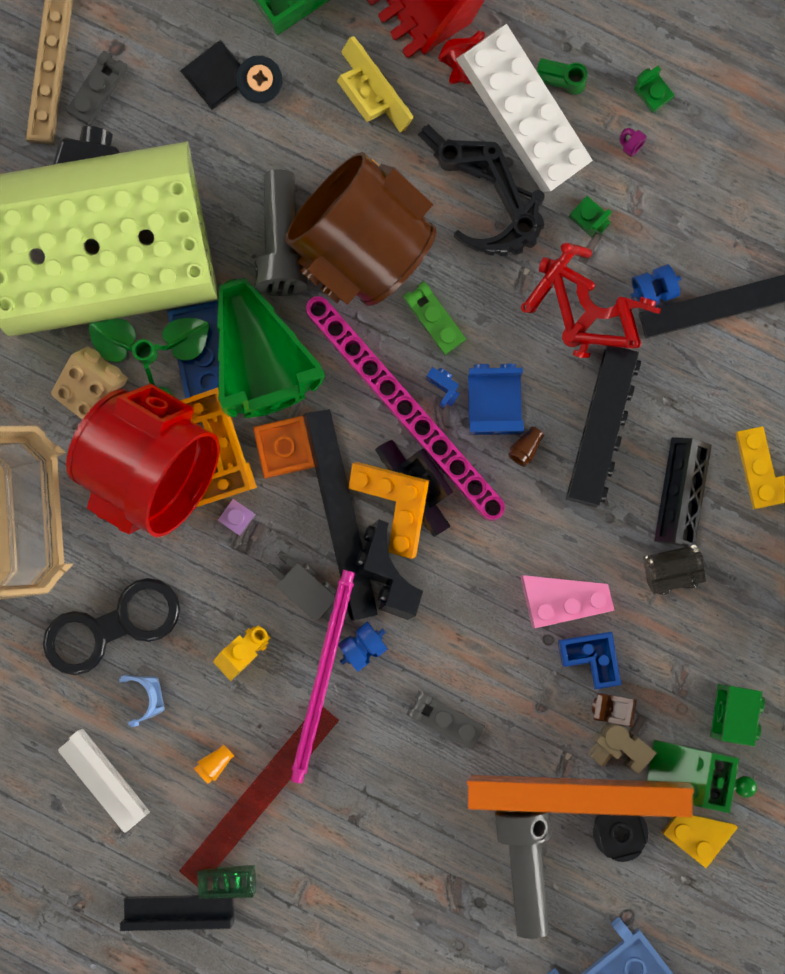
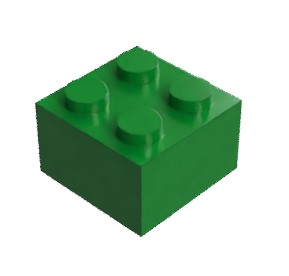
(737, 715)

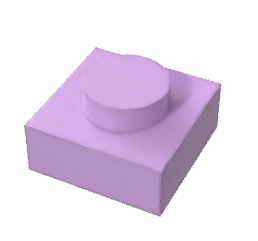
(236, 517)

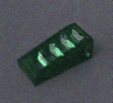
(226, 872)

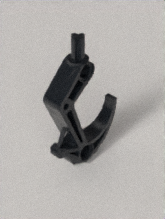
(473, 159)

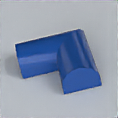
(596, 650)

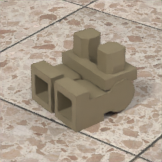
(615, 741)

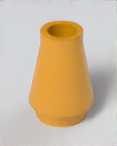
(213, 764)

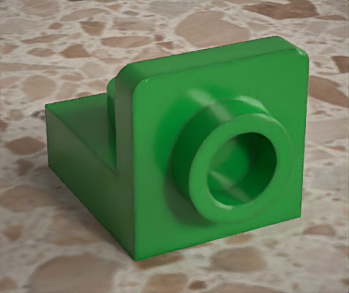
(653, 89)
(590, 217)

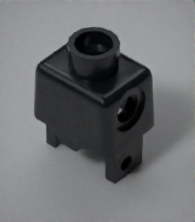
(92, 143)

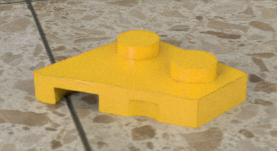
(699, 836)

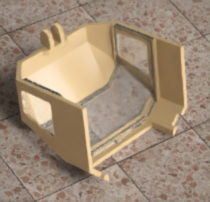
(29, 513)

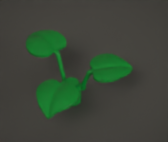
(115, 337)

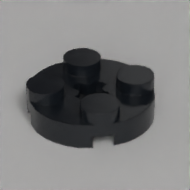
(611, 846)

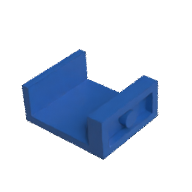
(495, 400)

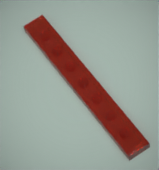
(253, 802)

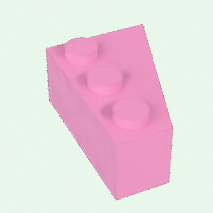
(563, 600)

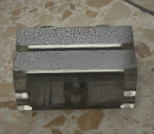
(674, 570)

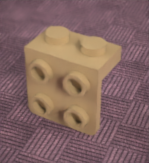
(86, 381)

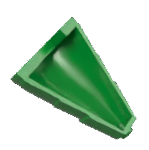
(259, 355)

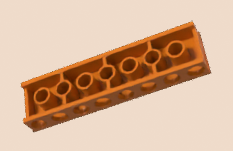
(580, 795)

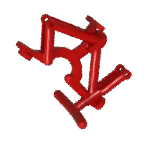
(575, 332)

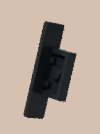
(422, 467)

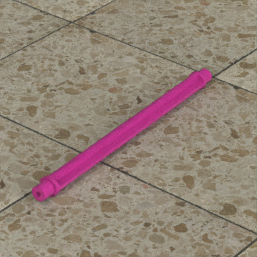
(323, 676)

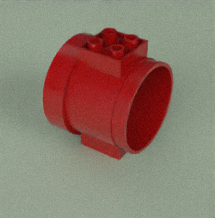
(142, 460)

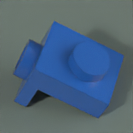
(443, 381)

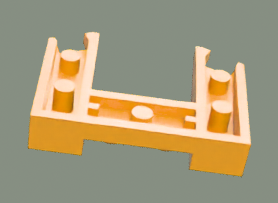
(233, 472)

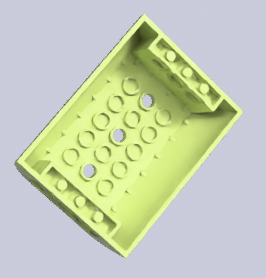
(108, 202)

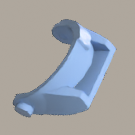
(154, 692)

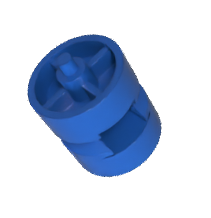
(659, 285)
(364, 645)

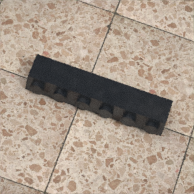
(602, 426)

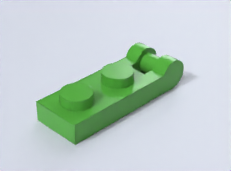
(434, 319)

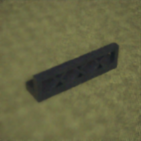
(679, 491)
(176, 913)

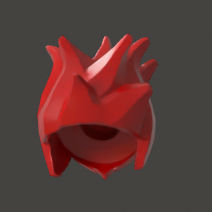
(453, 49)

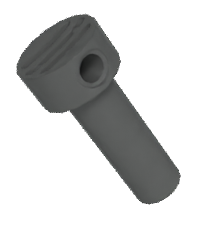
(279, 268)
(524, 834)

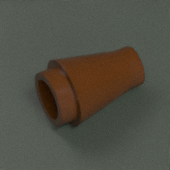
(525, 448)

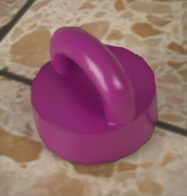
(635, 143)

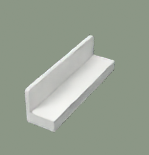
(103, 780)

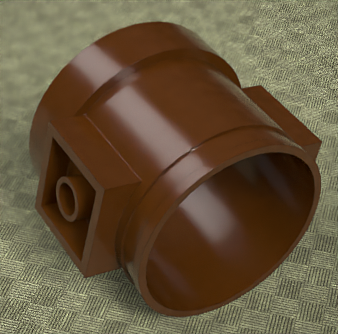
(362, 231)

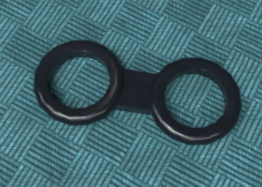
(111, 626)

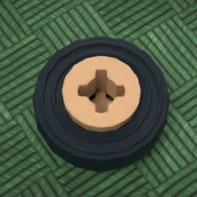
(258, 89)

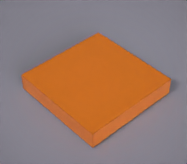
(283, 447)

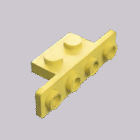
(370, 89)

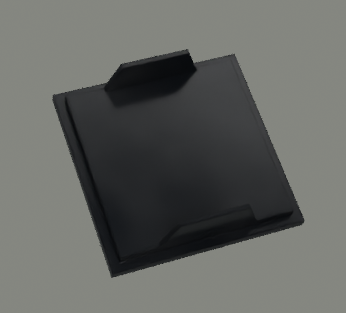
(213, 74)

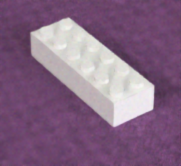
(524, 109)

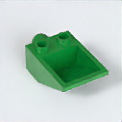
(696, 765)

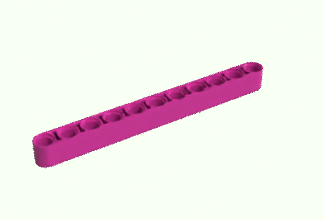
(400, 395)

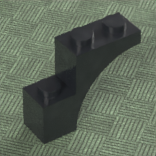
(375, 563)

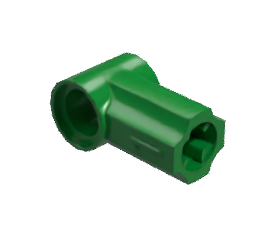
(558, 75)

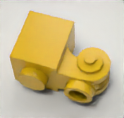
(242, 652)

